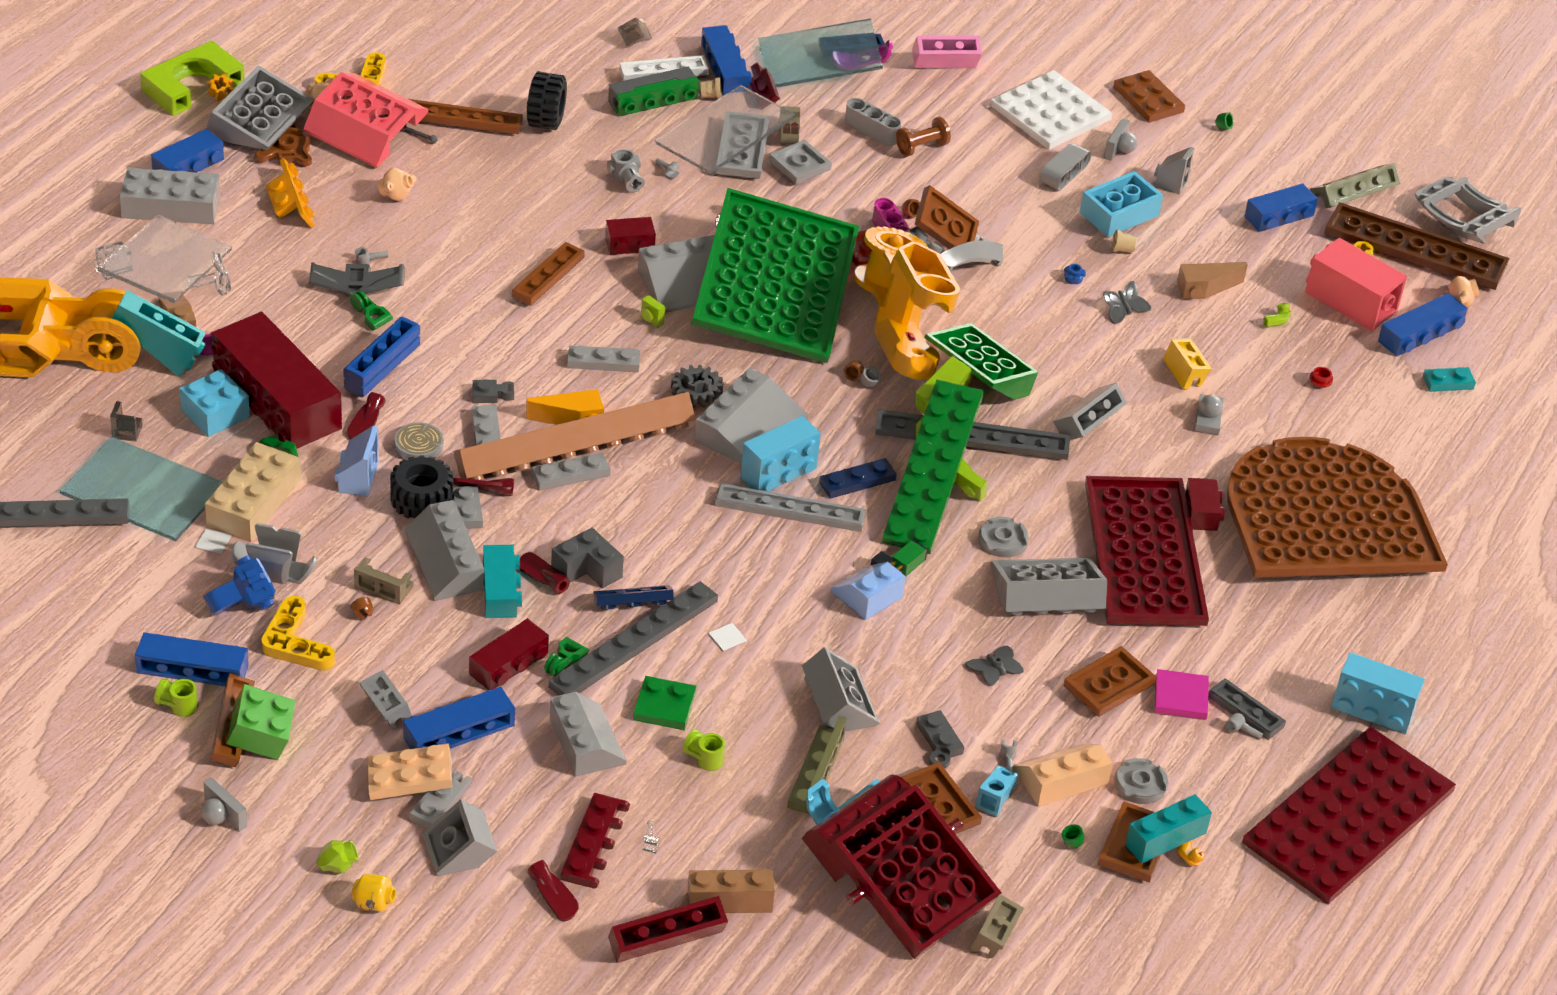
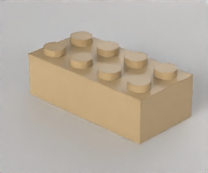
(253, 491)

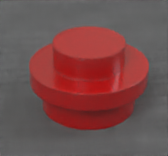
(1321, 377)

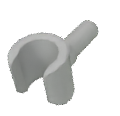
(669, 169)
(365, 257)
(1238, 722)
(1008, 753)

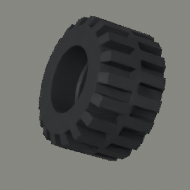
(546, 100)
(418, 484)

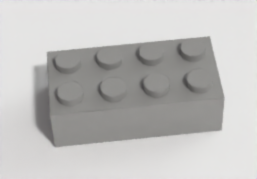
(171, 194)

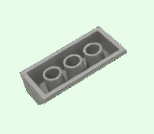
(445, 551)

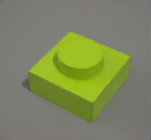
(652, 311)

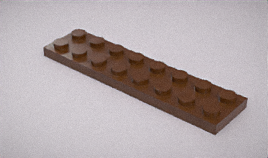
(1417, 245)

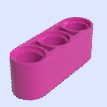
(888, 215)

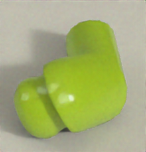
(1280, 318)

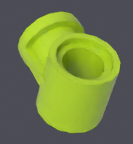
(179, 695)
(706, 748)

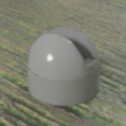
(870, 376)

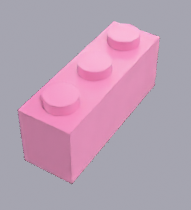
(946, 51)

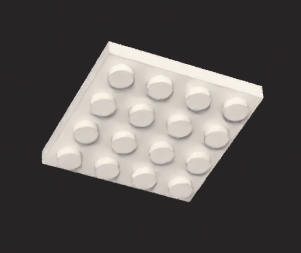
(1051, 109)

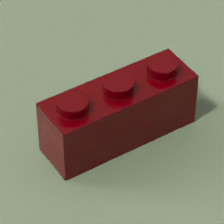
(509, 654)

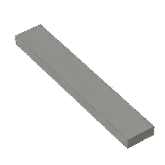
(790, 507)

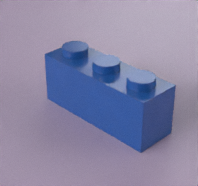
(190, 153)
(1280, 207)

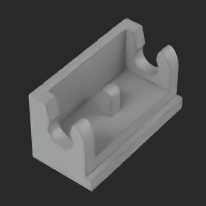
(386, 698)

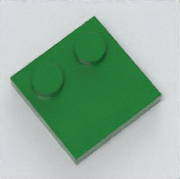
(664, 703)

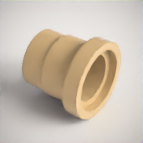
(711, 89)
(1122, 242)

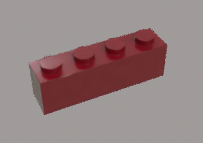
(667, 929)

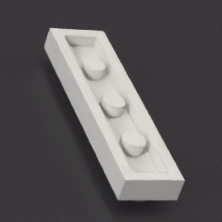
(637, 69)

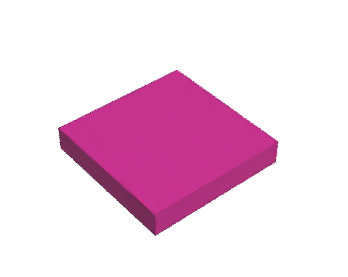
(1181, 694)

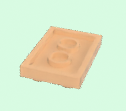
(409, 771)

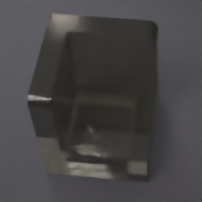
(634, 31)
(124, 426)

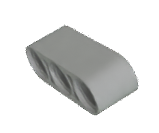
(872, 121)
(1065, 166)

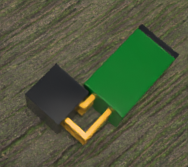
(905, 559)

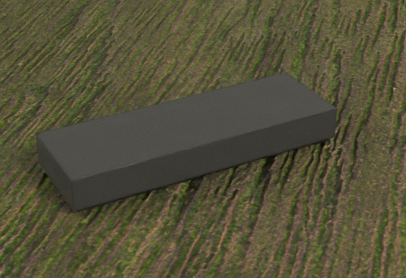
(1255, 714)

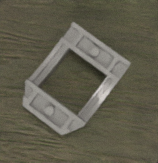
(1492, 212)
(975, 251)

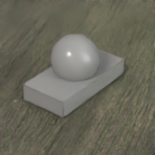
(1120, 140)
(1209, 414)
(222, 806)

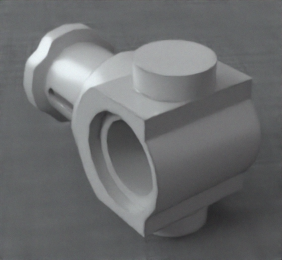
(625, 167)

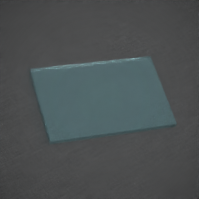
(821, 53)
(160, 491)

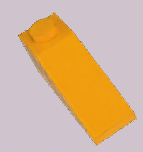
(564, 407)

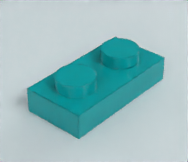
(1449, 379)

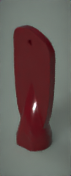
(367, 415)
(502, 486)
(543, 572)
(554, 891)

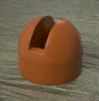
(912, 206)
(853, 373)
(362, 607)

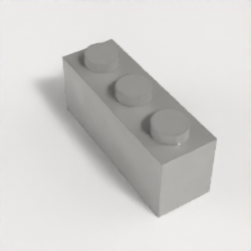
(1090, 411)

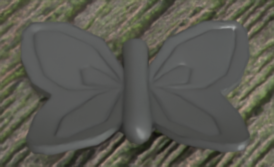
(1125, 302)
(994, 666)

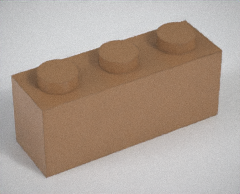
(738, 889)

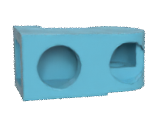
(996, 790)

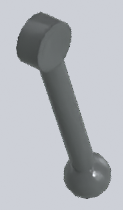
(433, 139)

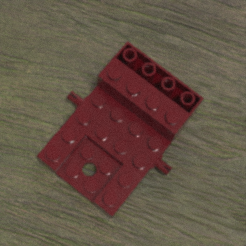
(902, 860)

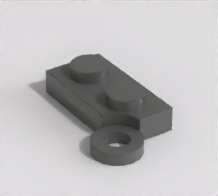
(940, 737)

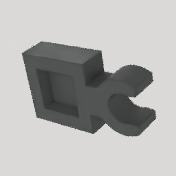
(488, 391)

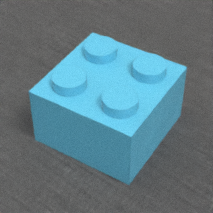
(214, 402)

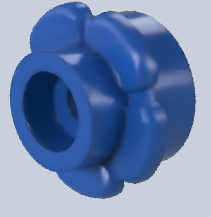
(1074, 274)

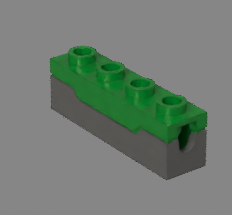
(653, 91)

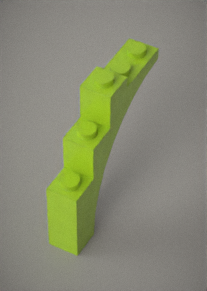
(958, 373)

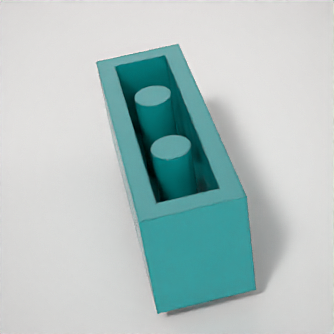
(501, 581)
(1168, 828)

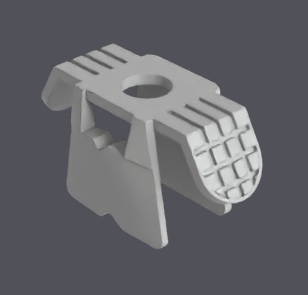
(277, 553)

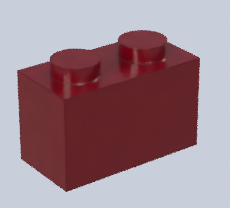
(629, 235)
(1204, 503)

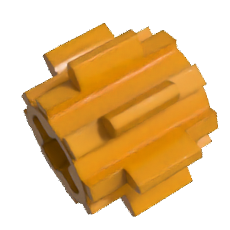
(217, 90)

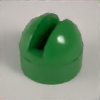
(1224, 121)
(1073, 836)

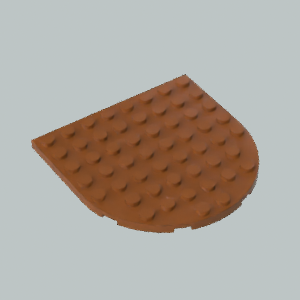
(1328, 512)

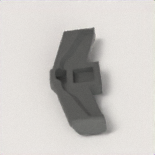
(356, 278)

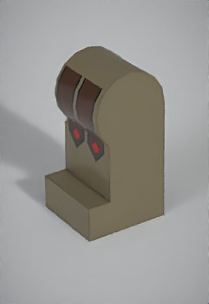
(790, 132)

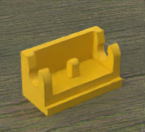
(1186, 362)

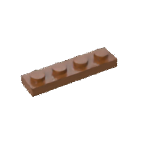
(548, 273)
(221, 751)

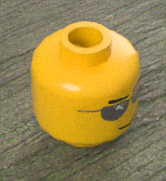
(373, 892)

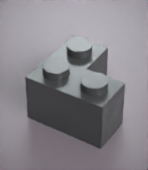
(588, 555)

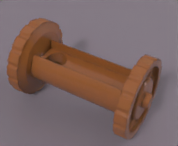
(907, 141)

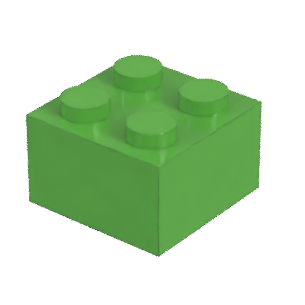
(261, 722)

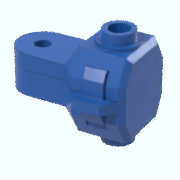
(249, 586)

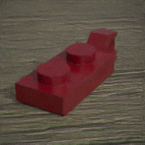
(763, 83)

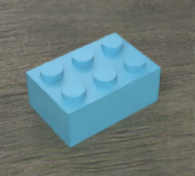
(1121, 203)
(780, 455)
(1377, 693)

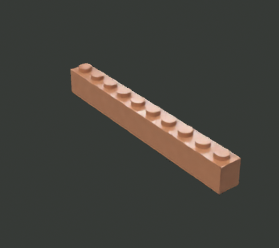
(574, 436)

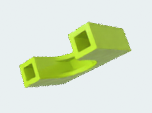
(163, 82)

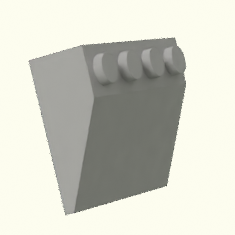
(258, 110)
(675, 271)
(744, 412)
(1049, 585)

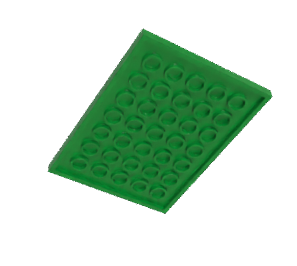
(776, 275)

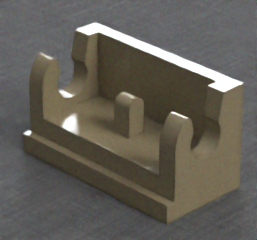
(381, 583)
(997, 926)

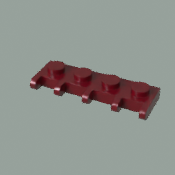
(592, 839)

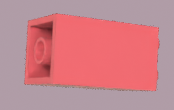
(1355, 284)

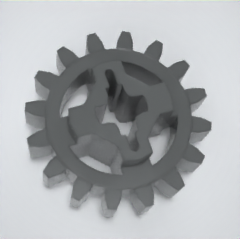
(700, 383)

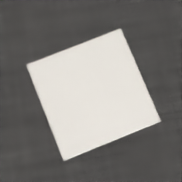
(213, 541)
(727, 636)

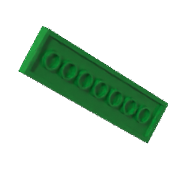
(933, 465)

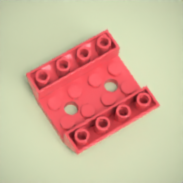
(355, 123)

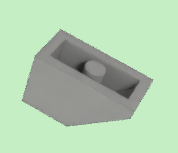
(1175, 171)

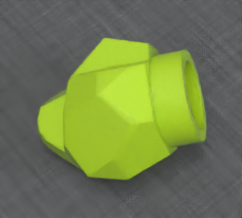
(337, 856)

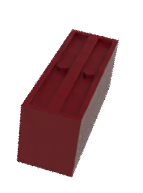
(279, 378)

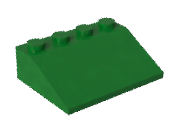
(987, 359)

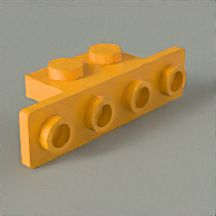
(288, 195)

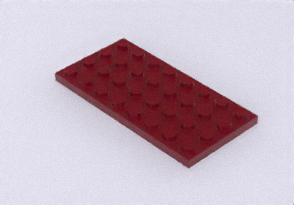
(1146, 551)
(1348, 814)

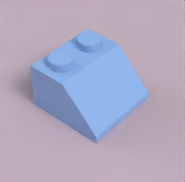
(358, 463)
(871, 589)

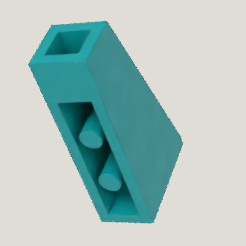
(161, 333)

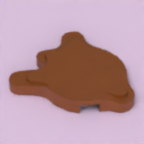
(290, 146)

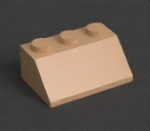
(1065, 773)

